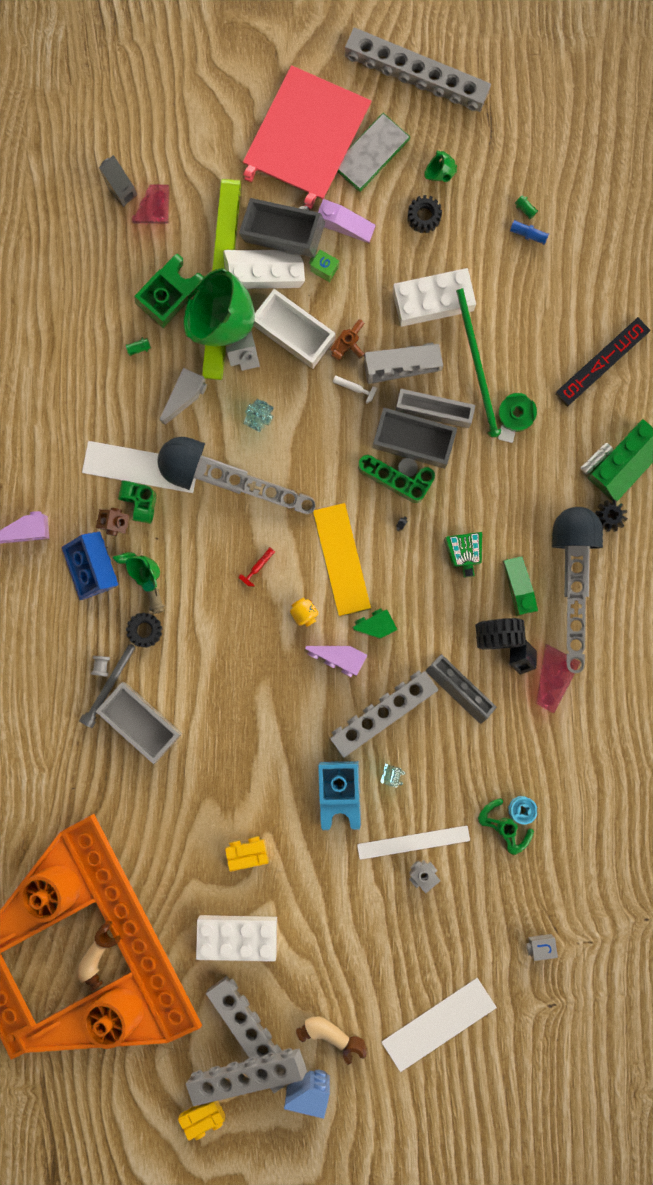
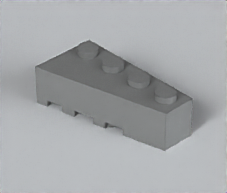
(402, 362)

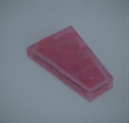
(554, 678)

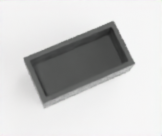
(282, 227)
(414, 438)

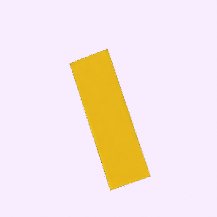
(342, 559)

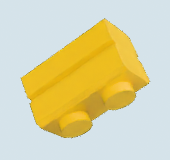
(246, 854)
(201, 1119)

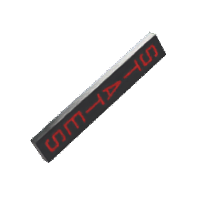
(602, 361)

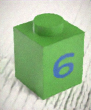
(324, 265)

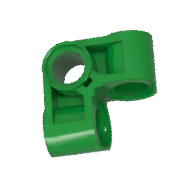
(133, 493)

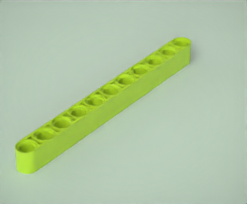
(225, 240)

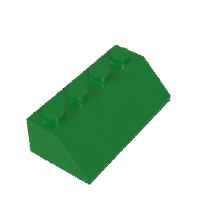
(625, 462)

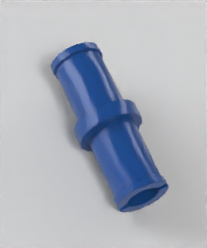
(529, 232)

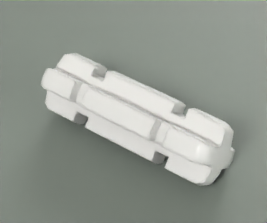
(605, 450)

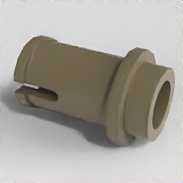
(155, 601)

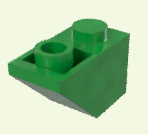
(377, 626)

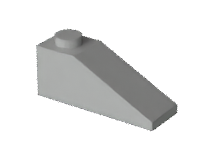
(185, 392)

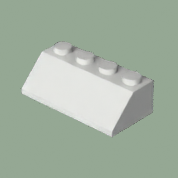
(265, 268)

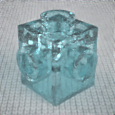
(258, 415)

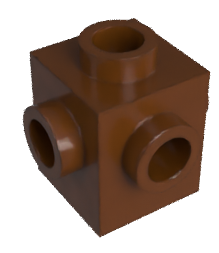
(112, 521)

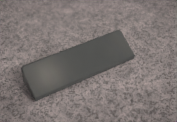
(461, 689)

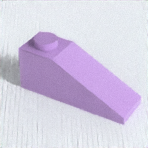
(345, 221)
(26, 528)

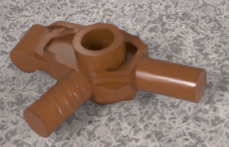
(347, 341)

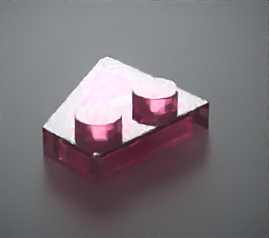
(154, 206)

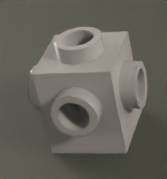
(426, 882)

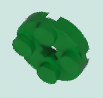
(524, 404)

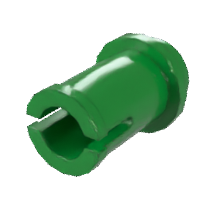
(526, 207)
(138, 346)

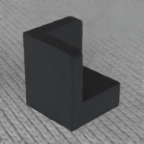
(523, 658)

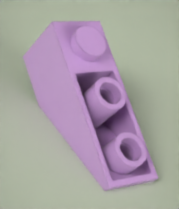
(342, 656)

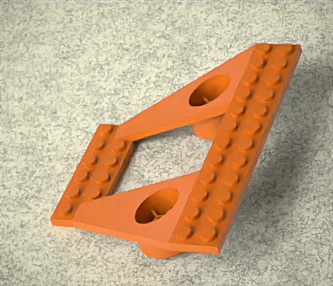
(147, 1000)

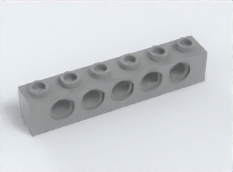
(347, 746)
(228, 987)
(202, 1092)

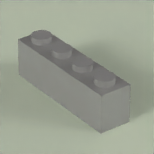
(435, 408)

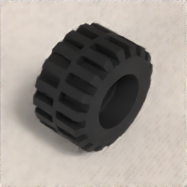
(500, 633)

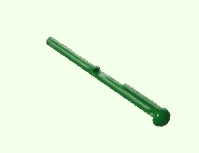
(494, 431)

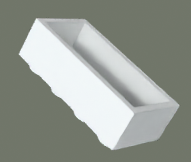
(432, 297)
(293, 328)
(236, 938)

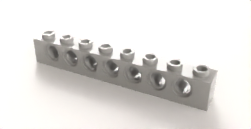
(413, 61)

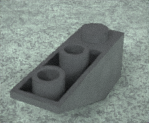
(117, 181)

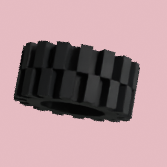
(422, 225)
(135, 622)

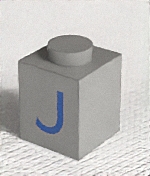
(542, 947)

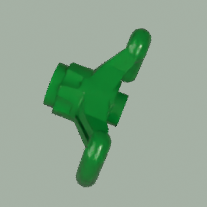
(484, 821)

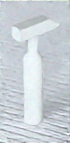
(355, 387)

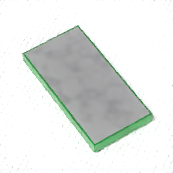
(372, 152)

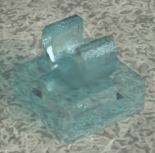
(392, 775)

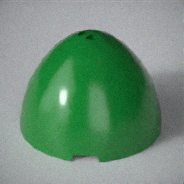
(219, 311)

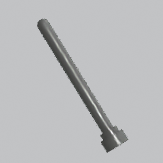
(89, 717)

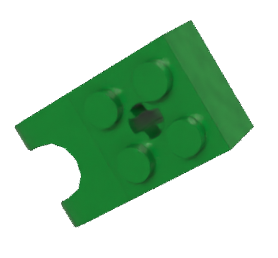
(172, 287)

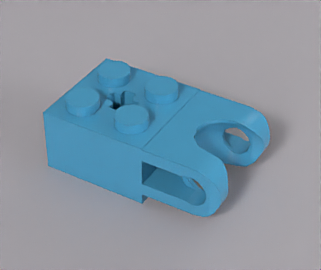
(336, 798)

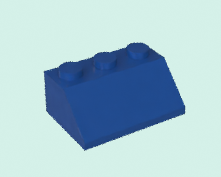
(89, 565)

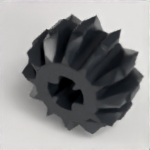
(611, 508)

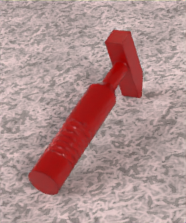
(256, 568)

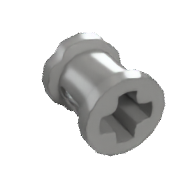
(100, 665)

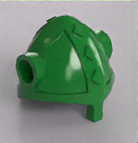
(441, 170)

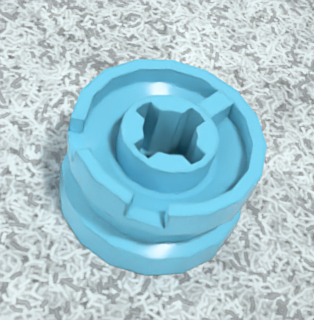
(514, 810)

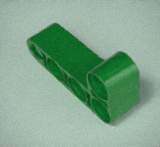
(394, 475)

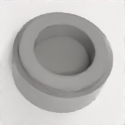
(408, 467)

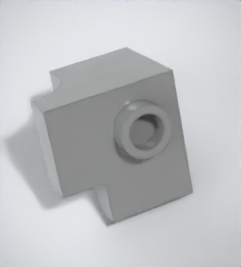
(243, 353)

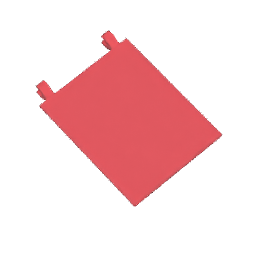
(306, 133)

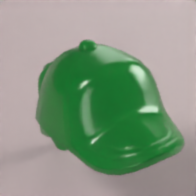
(141, 569)

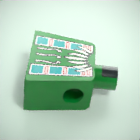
(465, 551)

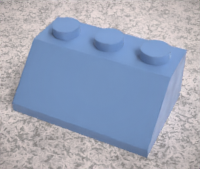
(309, 1095)

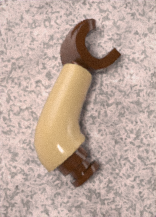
(88, 965)
(323, 1029)

